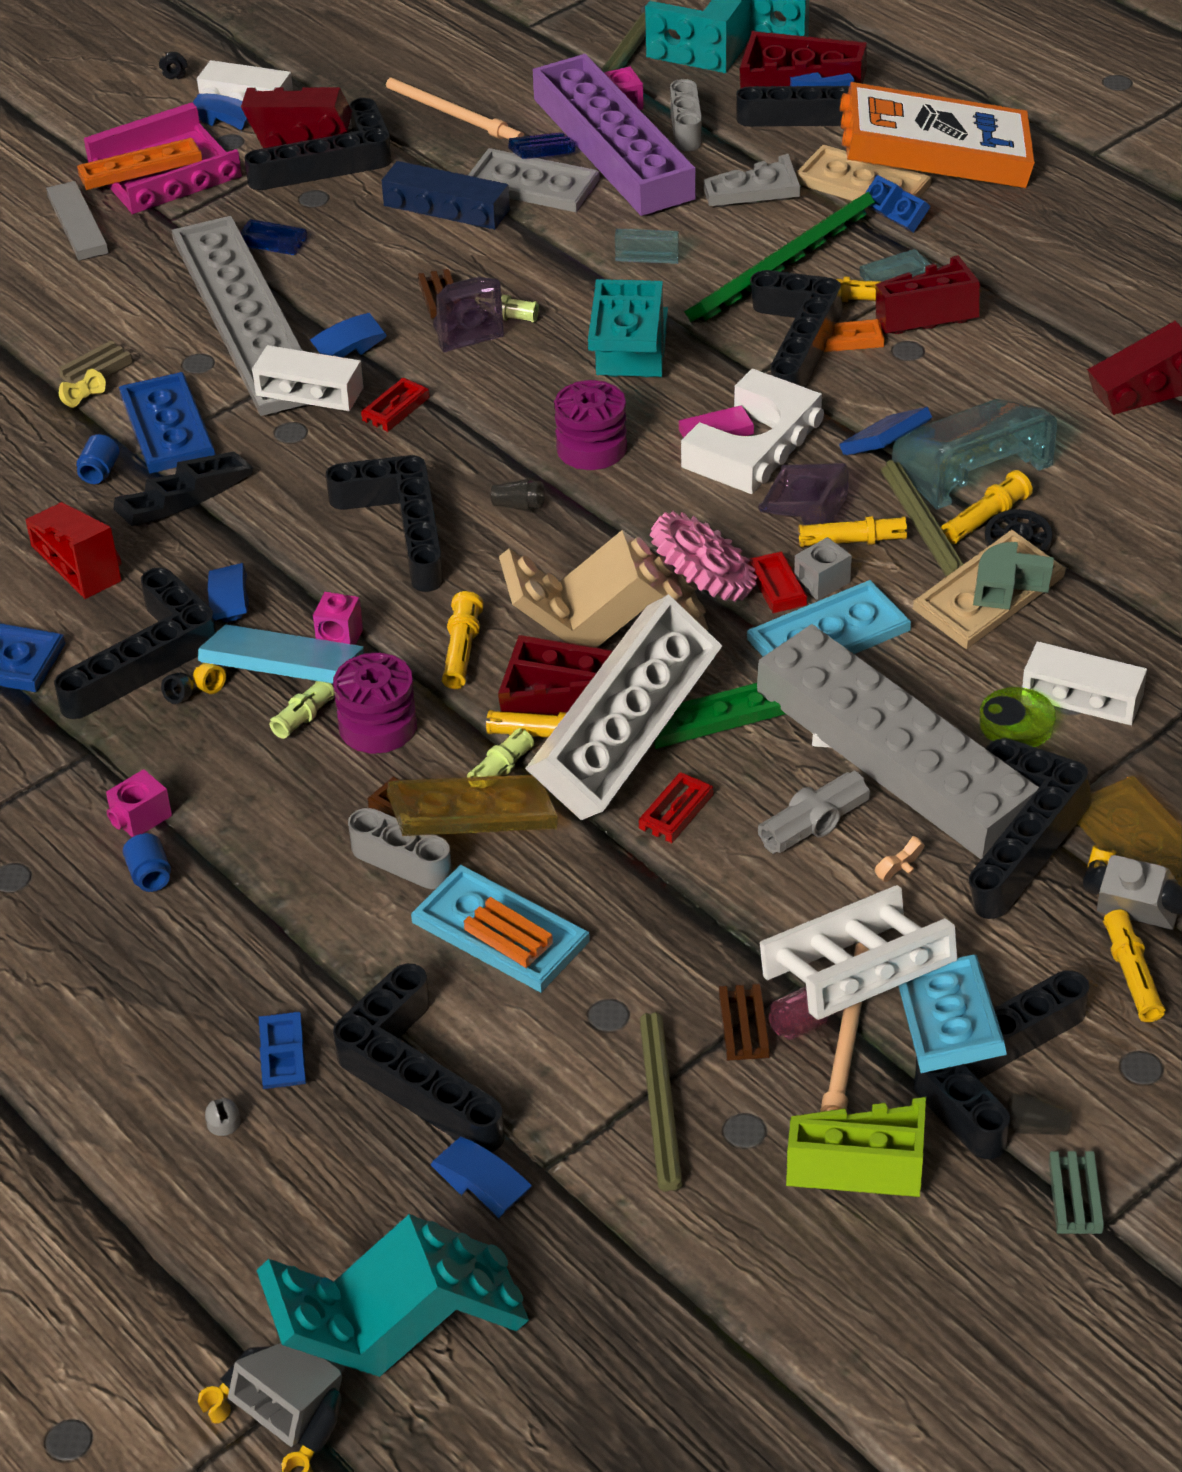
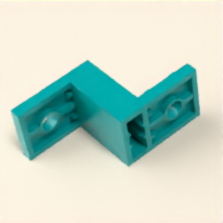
(720, 32)
(628, 328)
(391, 1296)

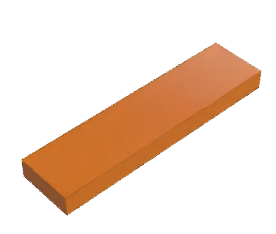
(139, 163)

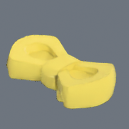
(72, 393)

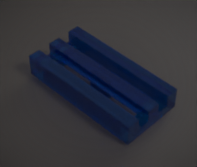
(541, 145)
(273, 236)

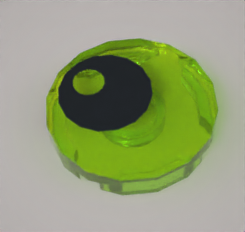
(1017, 715)

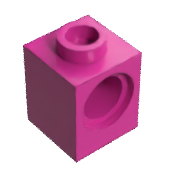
(629, 84)
(338, 618)
(138, 804)

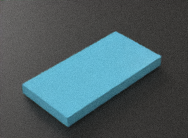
(852, 617)
(277, 653)
(464, 892)
(952, 1016)

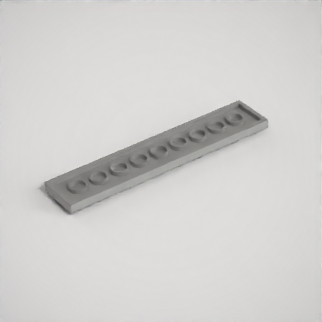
(236, 299)

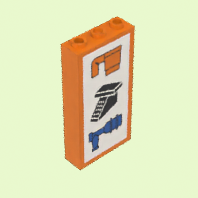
(937, 134)

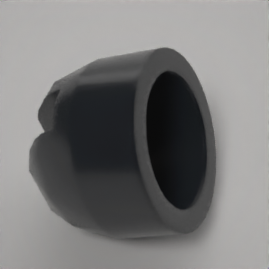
(172, 683)

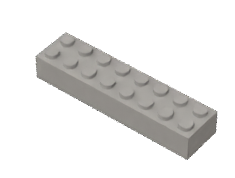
(894, 738)

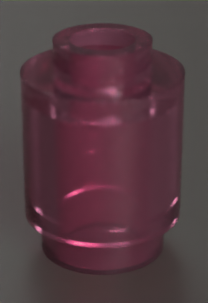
(791, 1015)

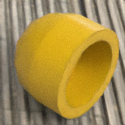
(213, 673)

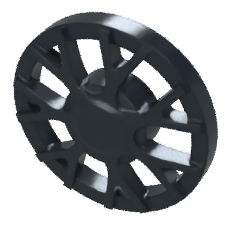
(1023, 529)

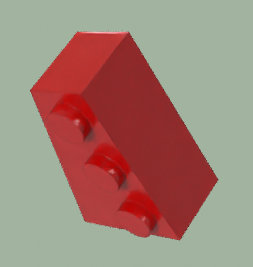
(76, 548)

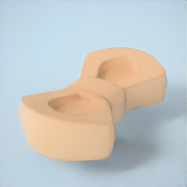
(892, 864)

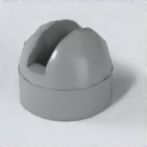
(225, 1126)

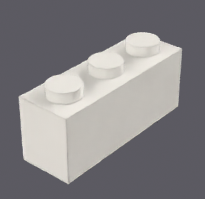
(234, 79)
(308, 378)
(1086, 682)

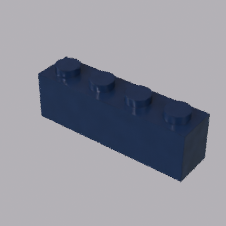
(446, 195)

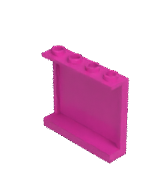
(165, 186)

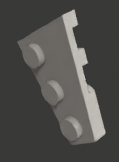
(756, 185)

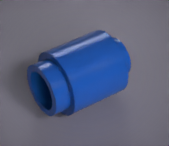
(97, 459)
(147, 862)

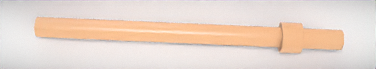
(495, 127)
(835, 1097)

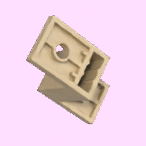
(598, 593)

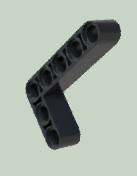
(789, 105)
(324, 157)
(816, 309)
(394, 482)
(181, 630)
(1036, 829)
(1025, 1024)
(371, 1051)

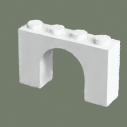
(750, 460)

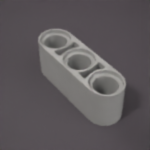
(685, 115)
(416, 858)

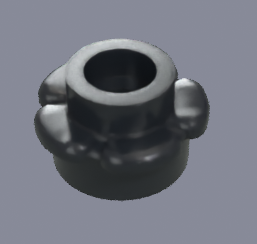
(173, 58)

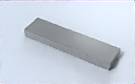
(77, 220)

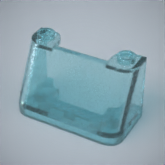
(945, 450)

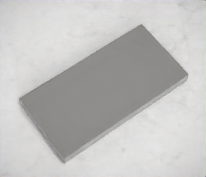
(538, 179)

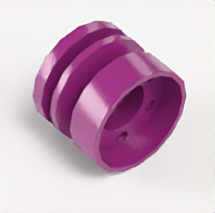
(590, 424)
(375, 702)

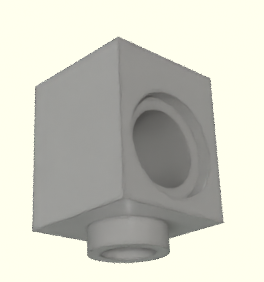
(823, 568)

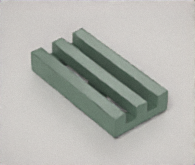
(1073, 1165)

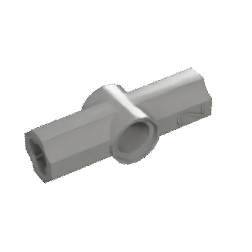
(813, 812)

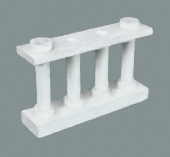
(868, 973)

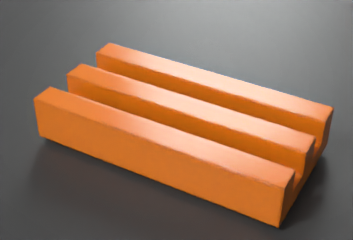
(856, 335)
(513, 928)

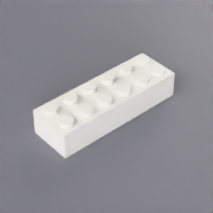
(624, 708)

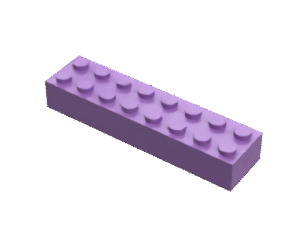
(614, 134)

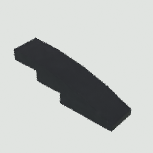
(191, 485)

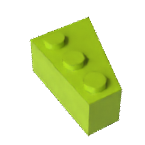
(859, 1151)

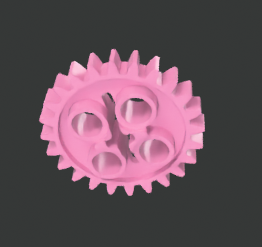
(703, 556)

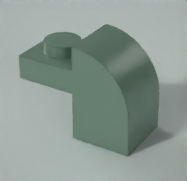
(1004, 569)

